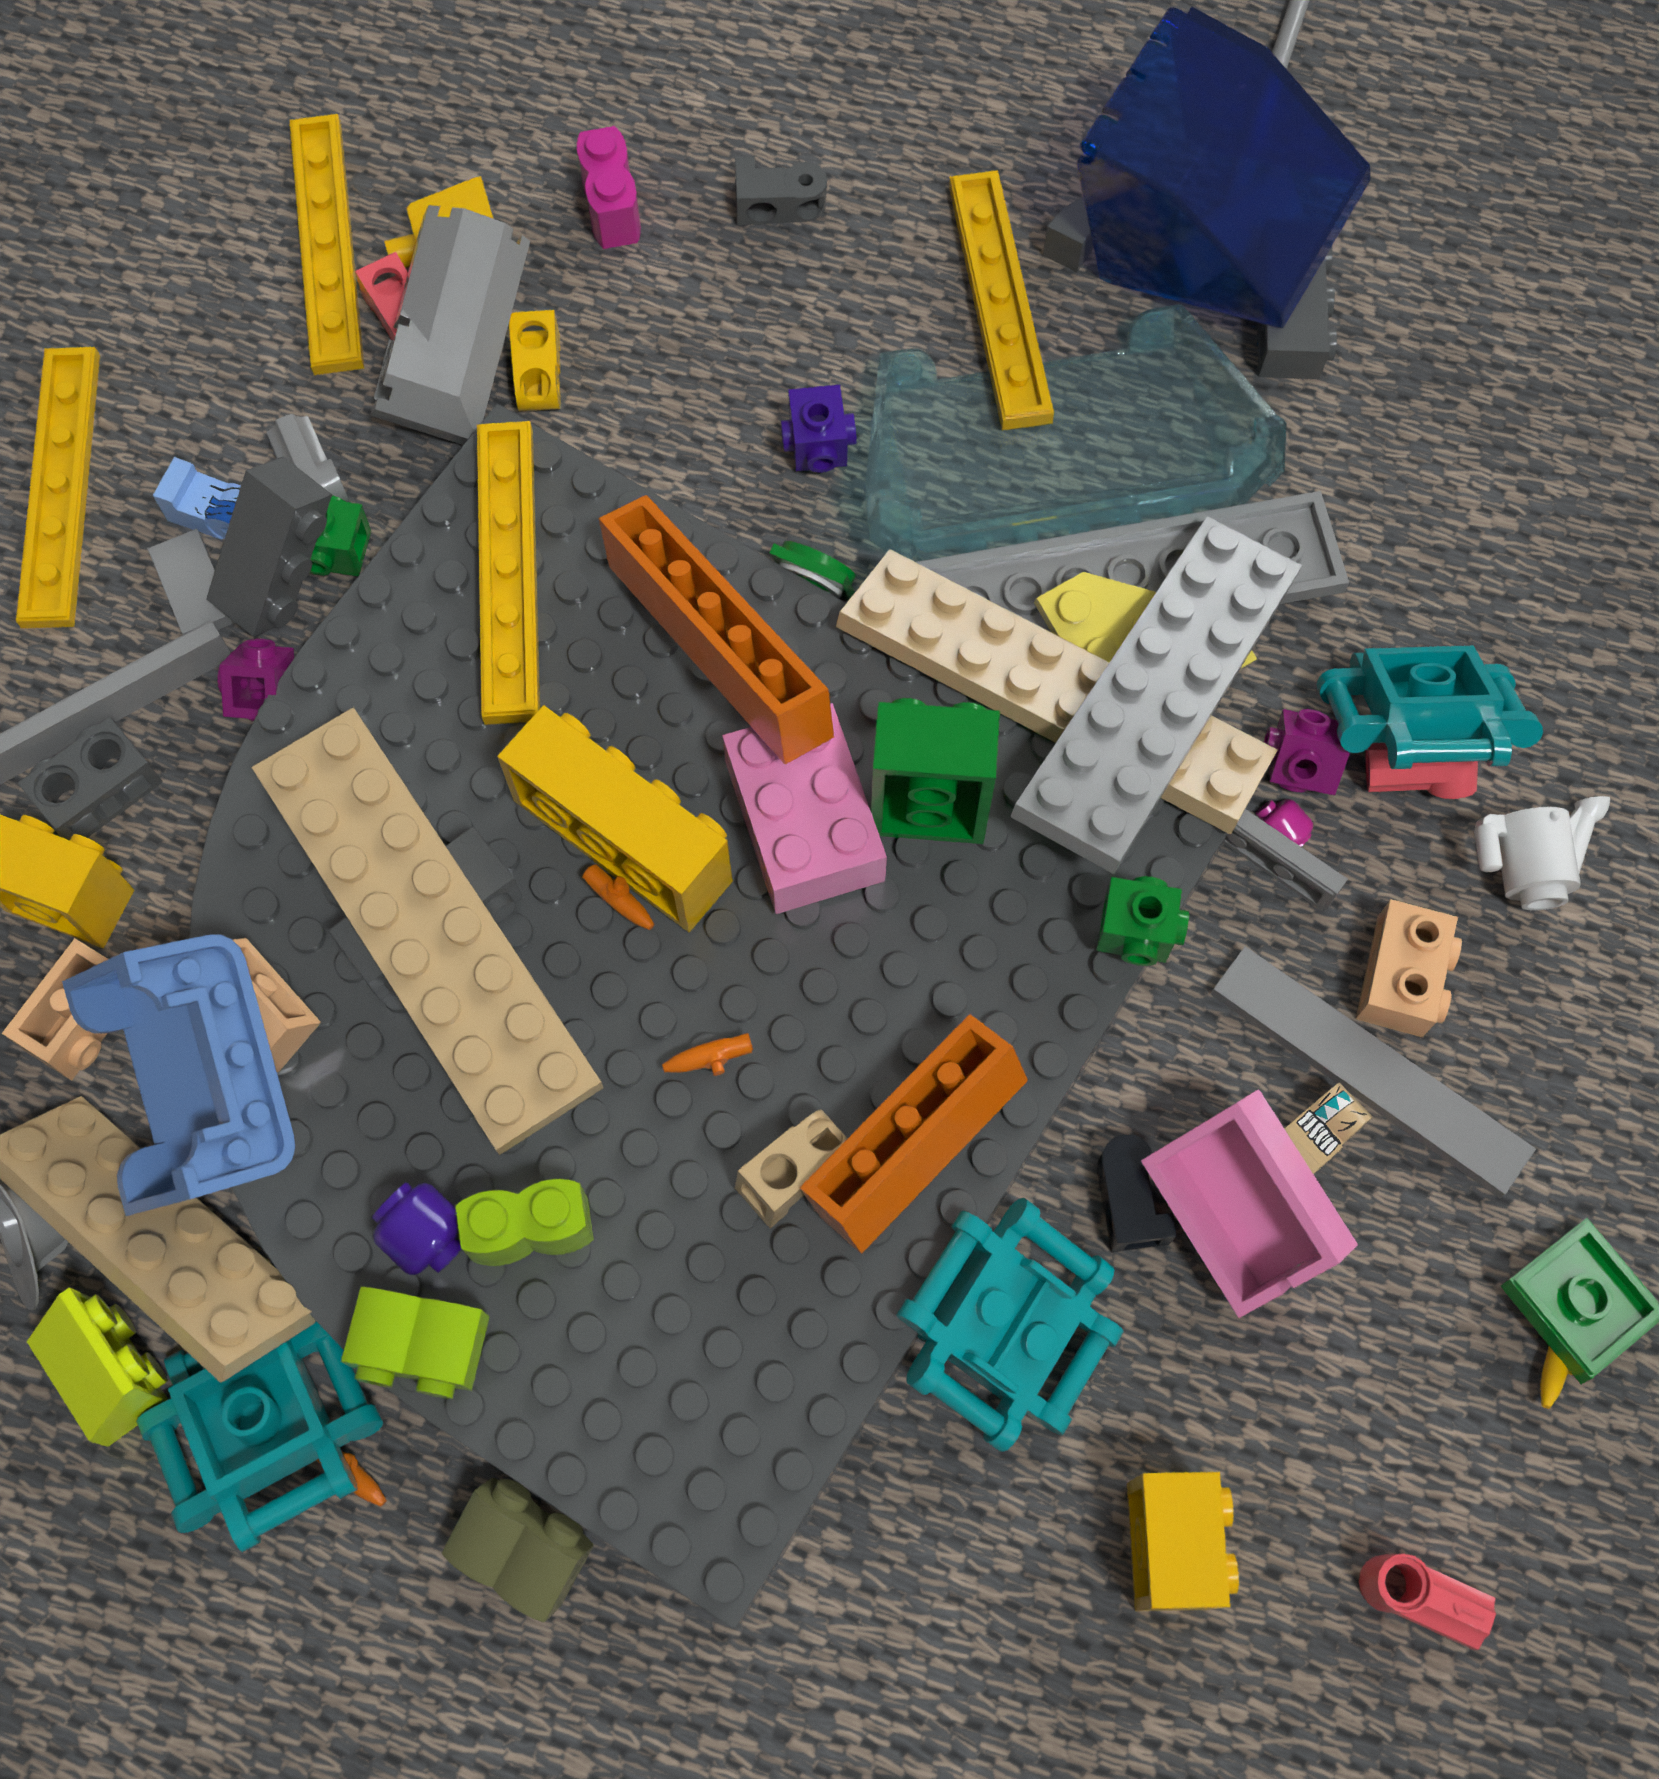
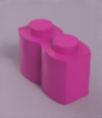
(609, 187)

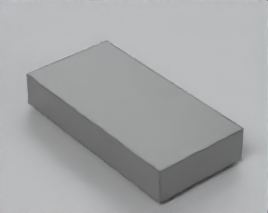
(186, 579)

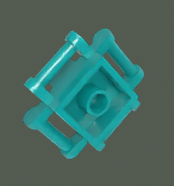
(1429, 706)
(1008, 1323)
(256, 1433)

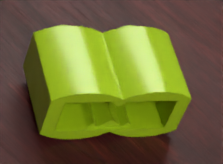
(508, 1226)
(415, 1341)

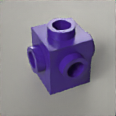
(818, 428)

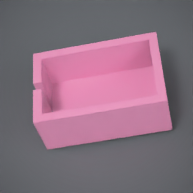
(805, 819)
(1250, 1204)

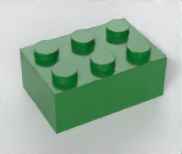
(934, 770)

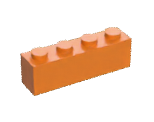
(915, 1133)

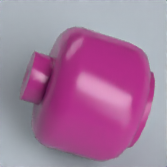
(1287, 819)

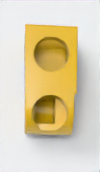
(535, 360)

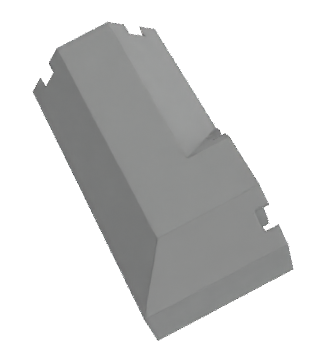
(450, 324)

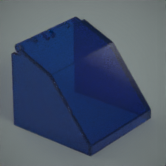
(1216, 174)

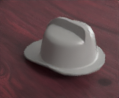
(27, 1244)

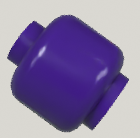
(417, 1229)

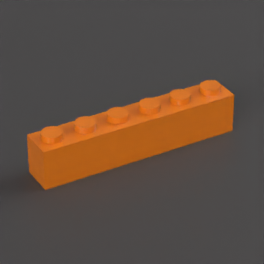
(718, 629)

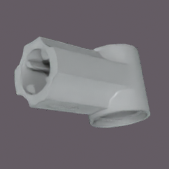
(297, 442)

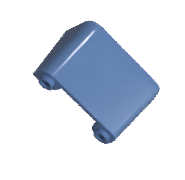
(196, 1064)

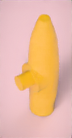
(1552, 1379)

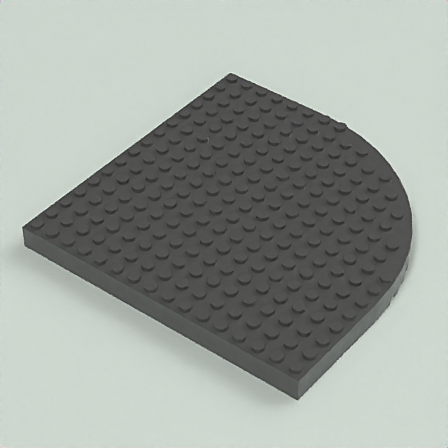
(689, 1361)

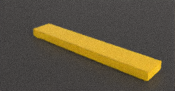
(326, 245)
(1000, 301)
(58, 488)
(507, 573)

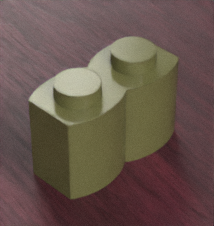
(518, 1548)

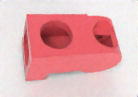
(385, 296)

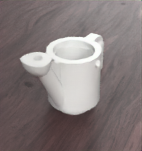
(1539, 850)

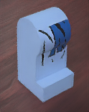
(196, 499)

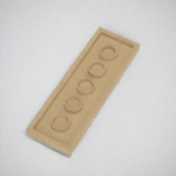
(169, 1260)

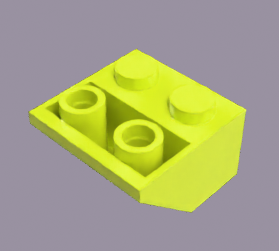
(96, 1365)

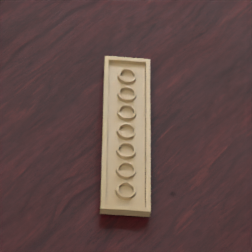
(1030, 675)
(428, 931)

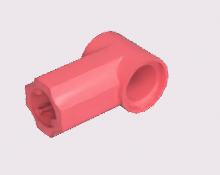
(1440, 779)
(1430, 1599)

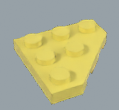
(1096, 613)

